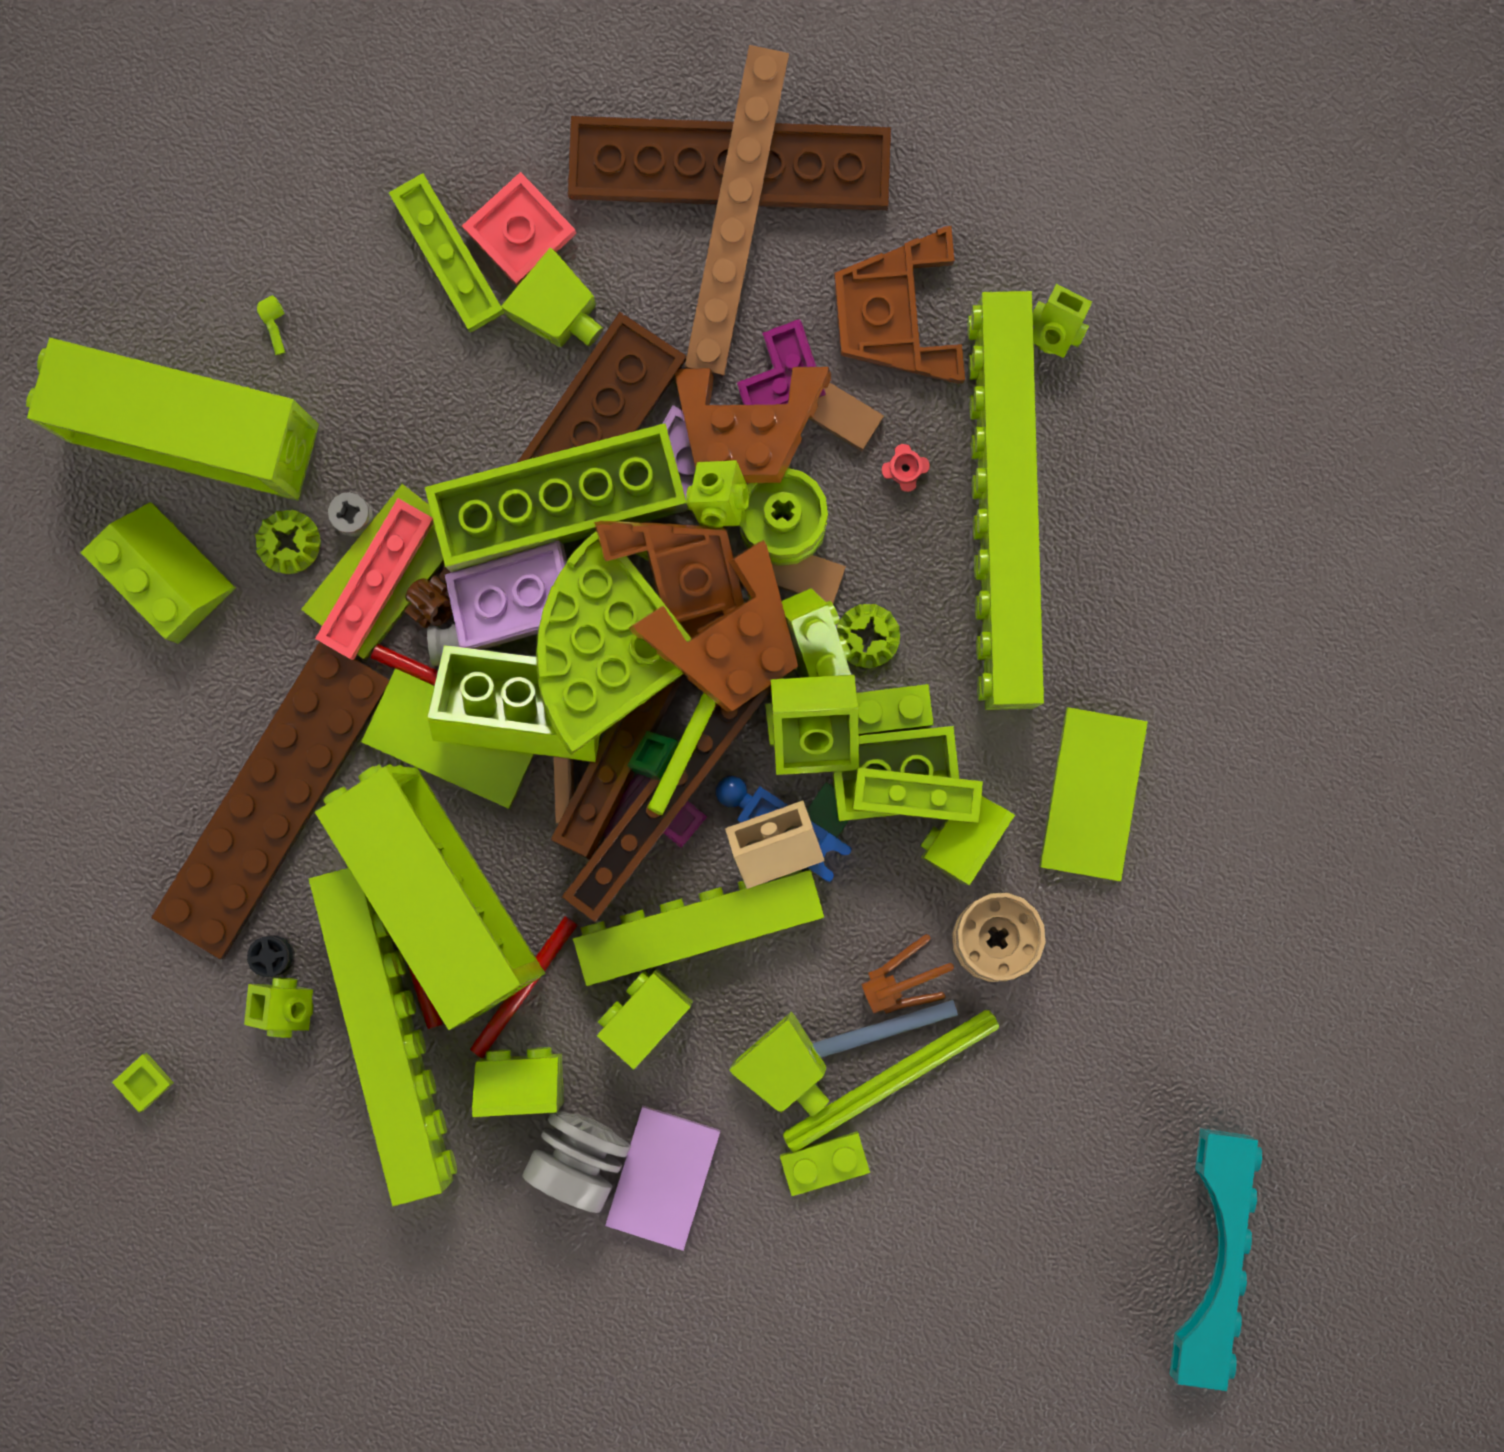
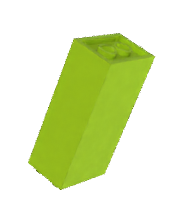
(172, 418)
(429, 892)

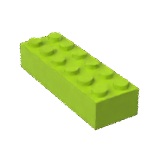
(556, 497)

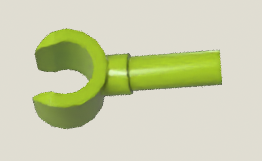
(269, 310)

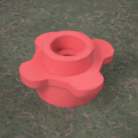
(917, 466)

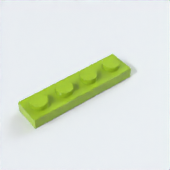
(446, 252)

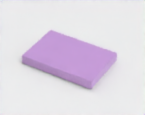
(503, 596)
(662, 1178)

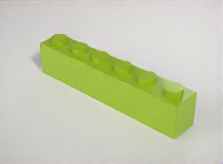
(696, 927)

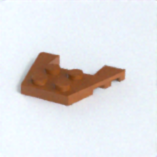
(881, 314)
(754, 435)
(686, 565)
(741, 650)

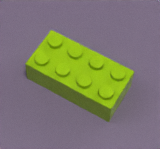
(495, 704)

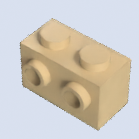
(774, 844)

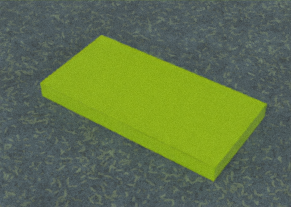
(423, 565)
(403, 732)
(1093, 794)

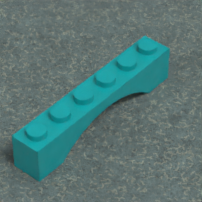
(1205, 1341)

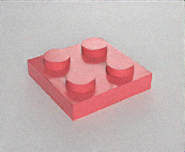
(518, 228)

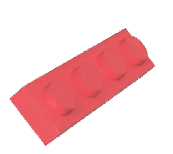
(375, 579)

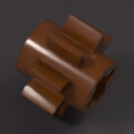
(429, 602)

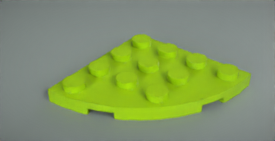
(585, 653)

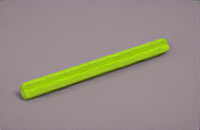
(891, 1080)

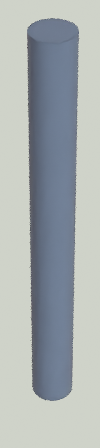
(885, 1029)

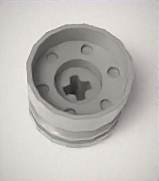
(574, 1166)

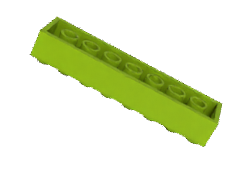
(384, 1040)

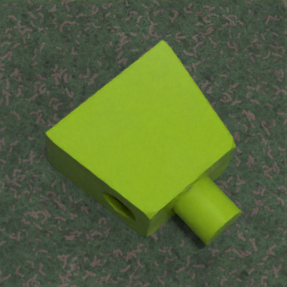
(553, 303)
(783, 1068)

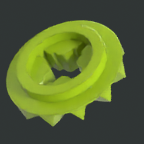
(288, 560)
(884, 625)

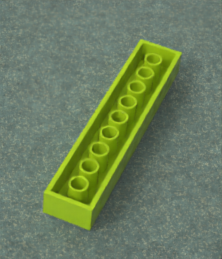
(1007, 501)

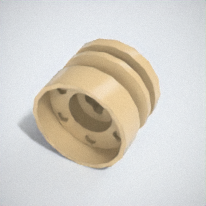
(1022, 940)

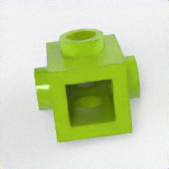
(1060, 321)
(718, 494)
(279, 1007)

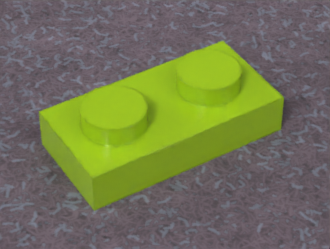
(824, 1163)

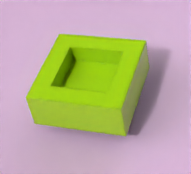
(143, 1082)

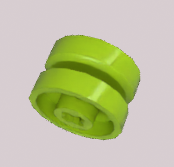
(795, 497)

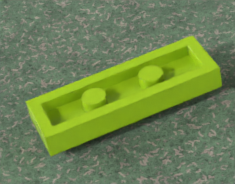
(917, 795)

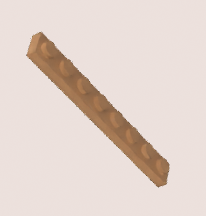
(737, 209)

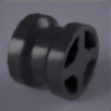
(261, 957)

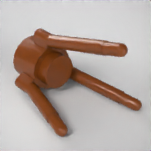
(884, 991)

